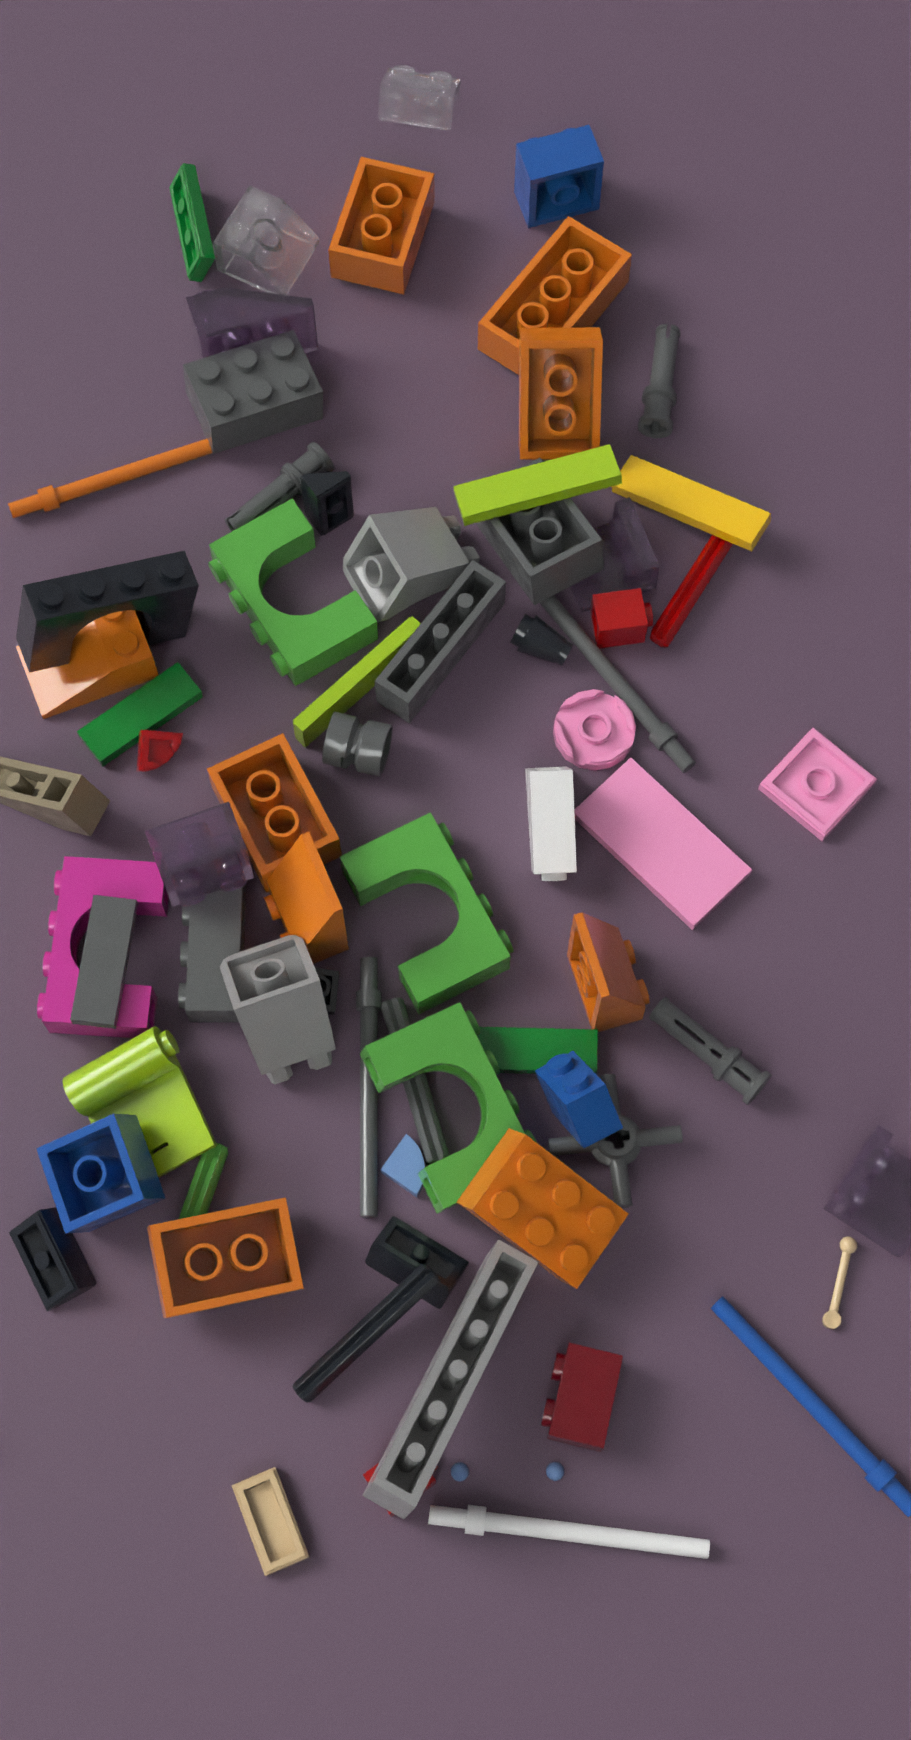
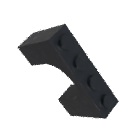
(58, 608)

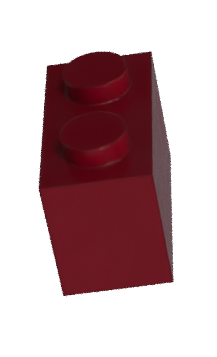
(583, 1396)

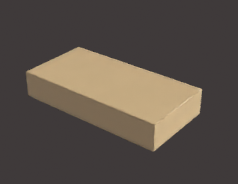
(270, 1521)

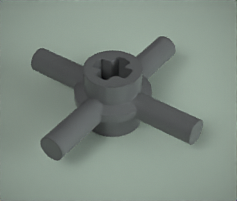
(619, 1158)

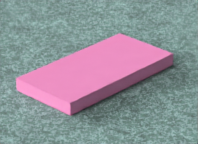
(661, 843)

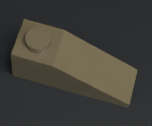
(51, 795)

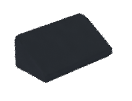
(327, 499)
(403, 1248)
(52, 1258)

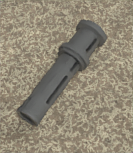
(659, 395)
(283, 487)
(731, 1059)

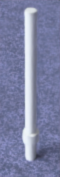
(476, 1521)

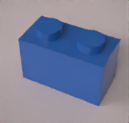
(578, 1098)

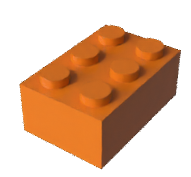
(382, 225)
(559, 391)
(272, 804)
(542, 1207)
(224, 1257)

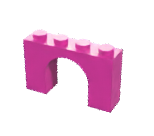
(75, 887)

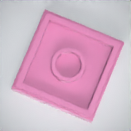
(817, 784)

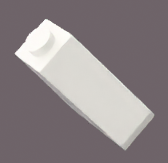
(551, 821)

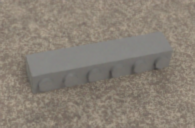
(450, 1380)

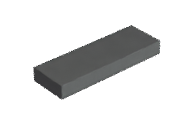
(104, 961)

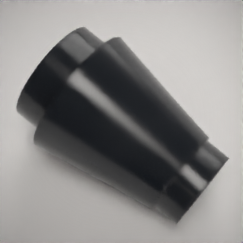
(540, 640)

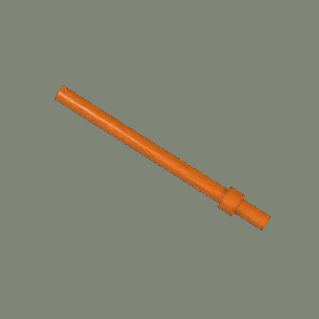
(50, 498)

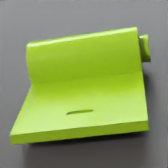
(146, 1082)

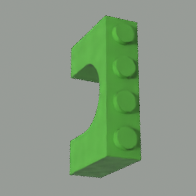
(299, 643)
(423, 855)
(448, 1045)

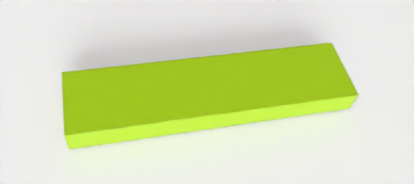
(537, 484)
(351, 686)

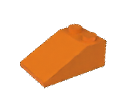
(103, 661)
(307, 901)
(605, 973)

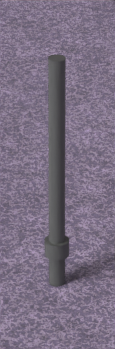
(661, 734)
(368, 1003)

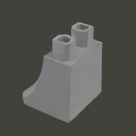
(405, 559)
(280, 1006)

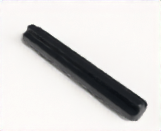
(365, 1333)

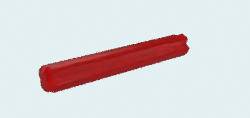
(689, 591)

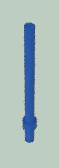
(878, 1473)

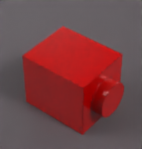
(620, 618)

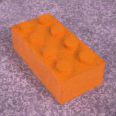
(559, 288)

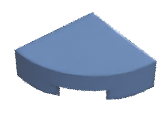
(405, 1165)

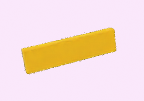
(692, 503)

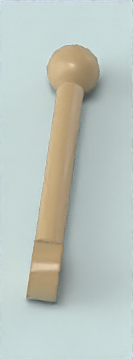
(832, 1318)

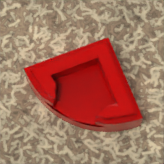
(156, 748)

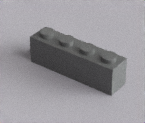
(440, 641)
(213, 934)

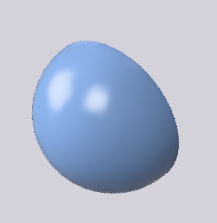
(459, 1471)
(555, 1471)

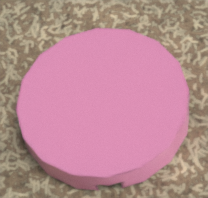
(594, 730)

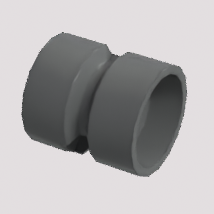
(357, 744)

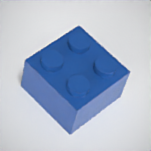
(558, 175)
(100, 1173)

